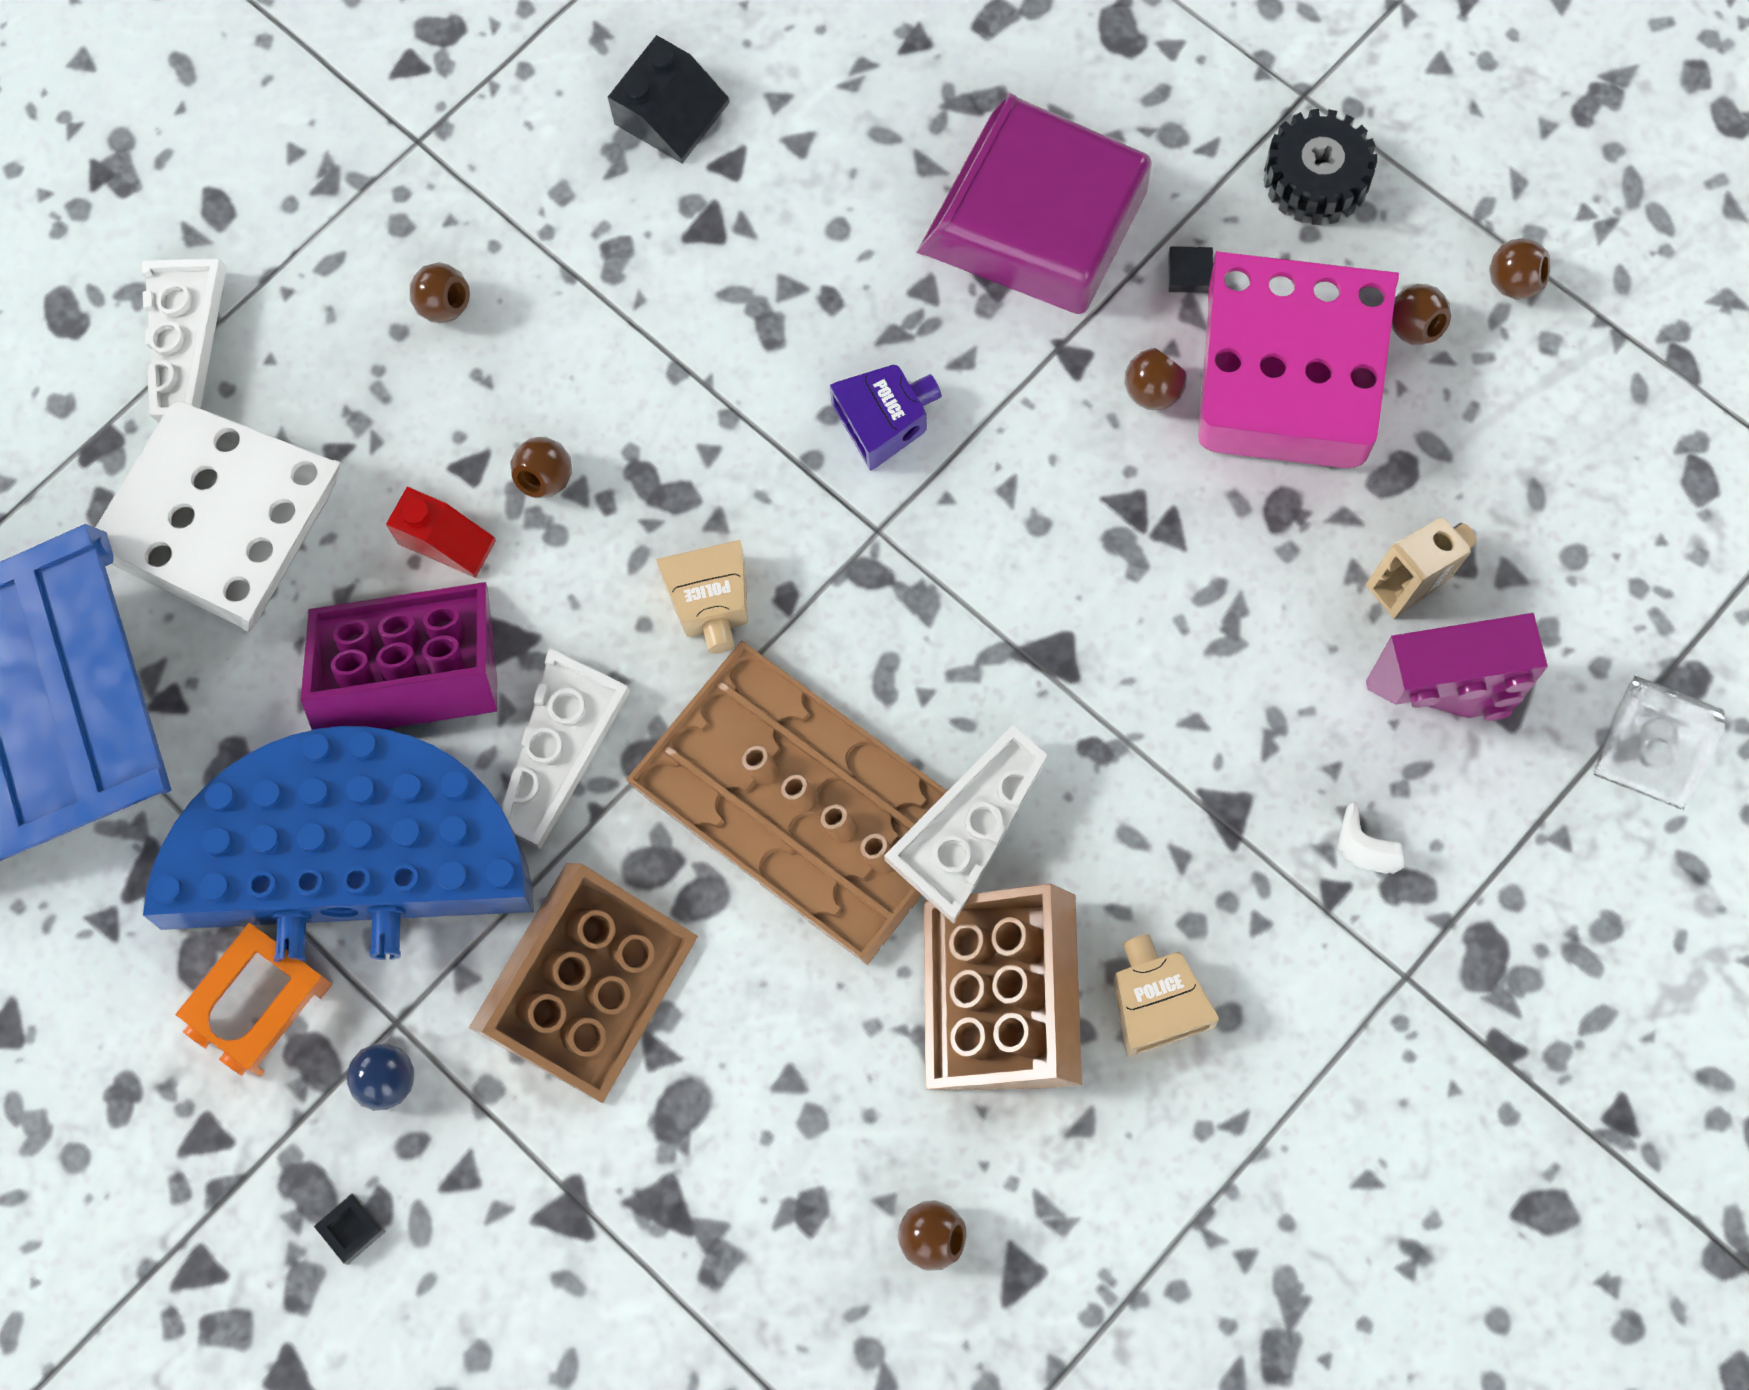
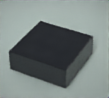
(1190, 269)
(349, 1229)

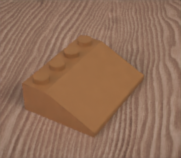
(584, 981)
(1003, 992)

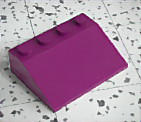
(400, 659)

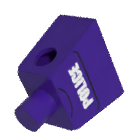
(883, 410)

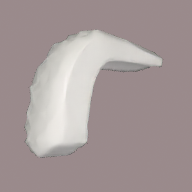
(1366, 851)

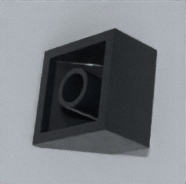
(667, 100)

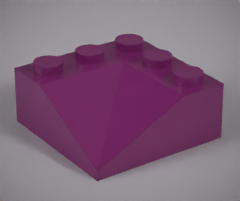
(1463, 667)

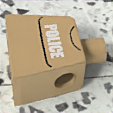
(1429, 555)
(708, 592)
(1159, 998)

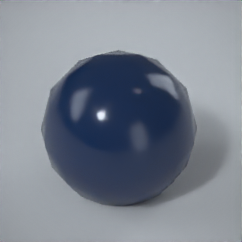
(380, 1076)

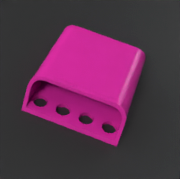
(1292, 370)

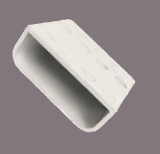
(216, 511)

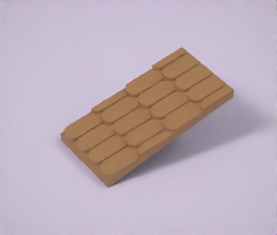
(792, 798)

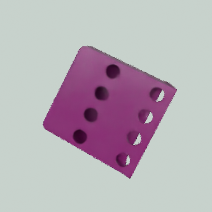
(1040, 205)

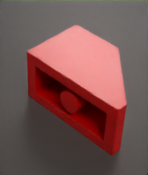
(439, 532)

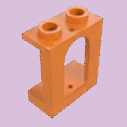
(256, 1044)

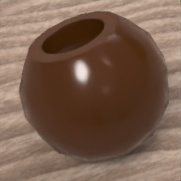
(1520, 268)
(439, 293)
(1420, 314)
(1154, 380)
(541, 467)
(932, 1235)

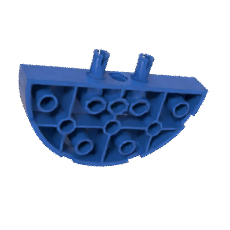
(336, 833)

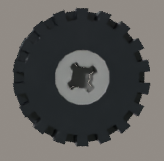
(1322, 187)

